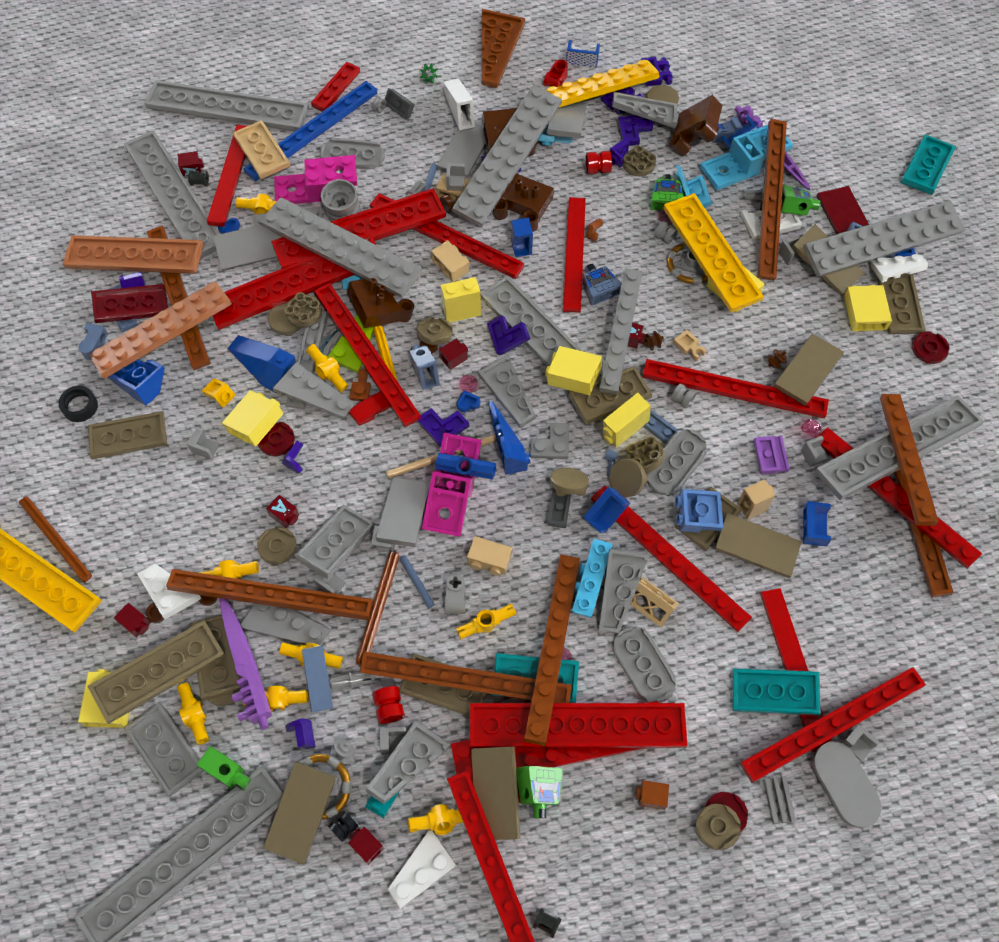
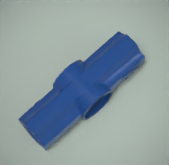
(454, 464)

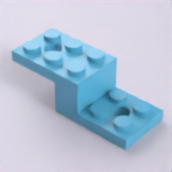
(741, 161)

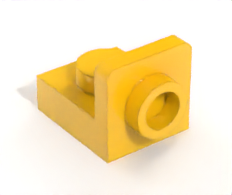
(219, 391)

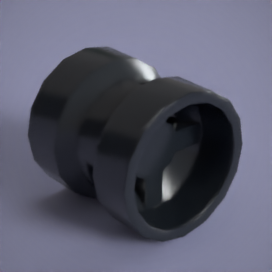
(343, 826)

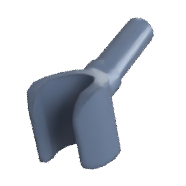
(610, 456)

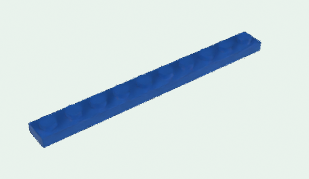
(322, 122)

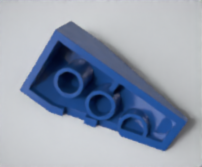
(262, 360)
(140, 380)
(510, 448)

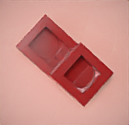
(368, 408)

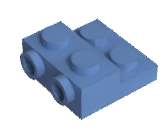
(699, 510)

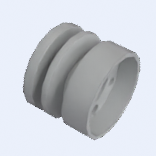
(340, 199)

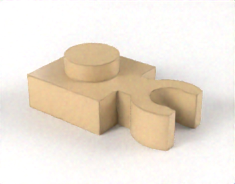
(689, 343)

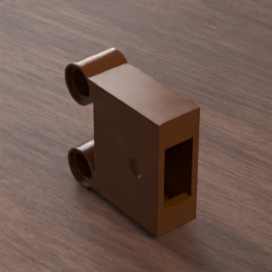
(696, 122)
(494, 123)
(525, 198)
(376, 305)

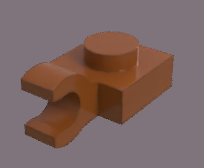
(361, 389)

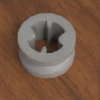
(379, 104)

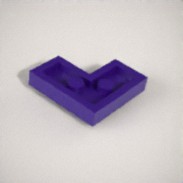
(631, 125)
(505, 338)
(437, 427)

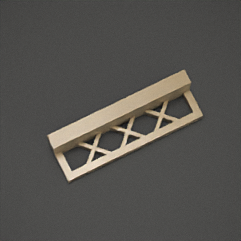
(653, 595)

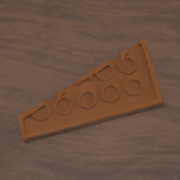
(499, 40)

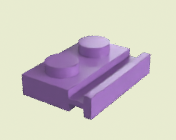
(771, 455)

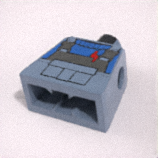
(600, 284)
(420, 359)

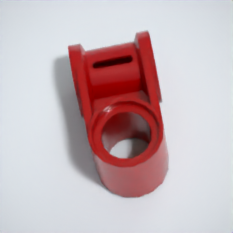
(556, 74)

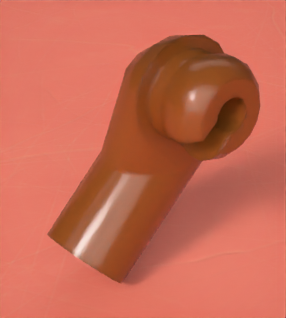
(591, 233)

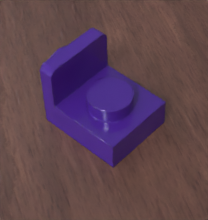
(618, 152)

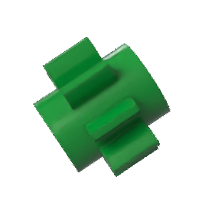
(425, 75)

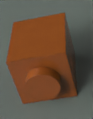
(653, 795)

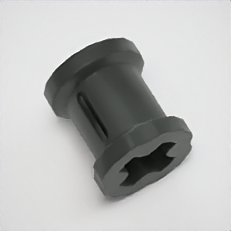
(198, 178)
(547, 923)

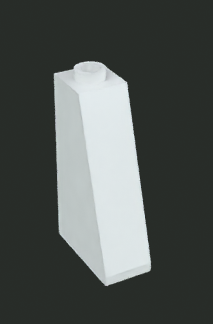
(460, 103)

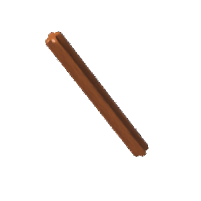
(55, 539)
(378, 605)

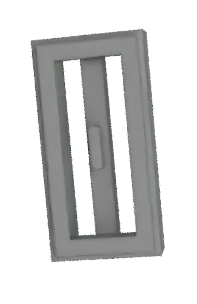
(775, 780)

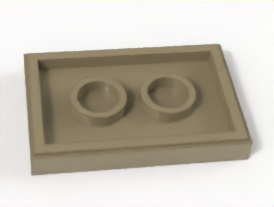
(708, 537)

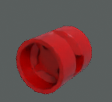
(599, 162)
(388, 705)

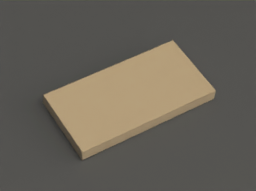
(261, 149)

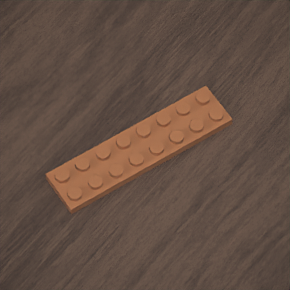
(133, 254)
(159, 329)

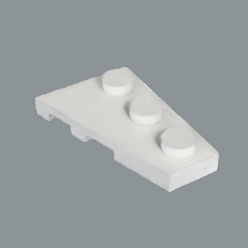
(788, 222)
(898, 265)
(167, 601)
(421, 870)

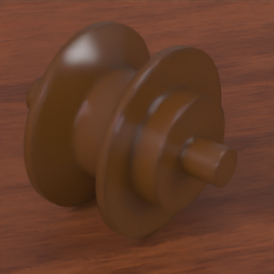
(654, 340)
(777, 358)

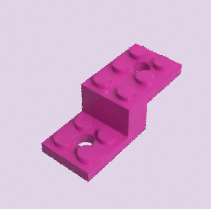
(317, 174)
(451, 489)

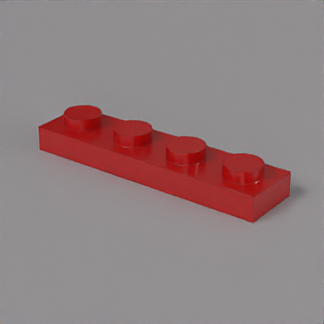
(335, 86)

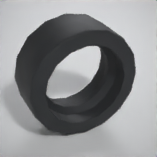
(85, 413)

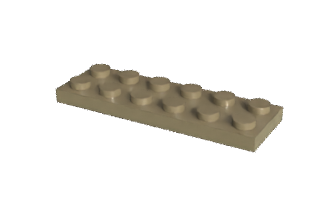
(155, 671)

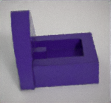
(132, 280)
(289, 460)
(303, 732)

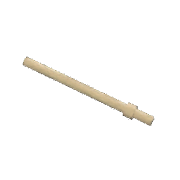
(430, 460)

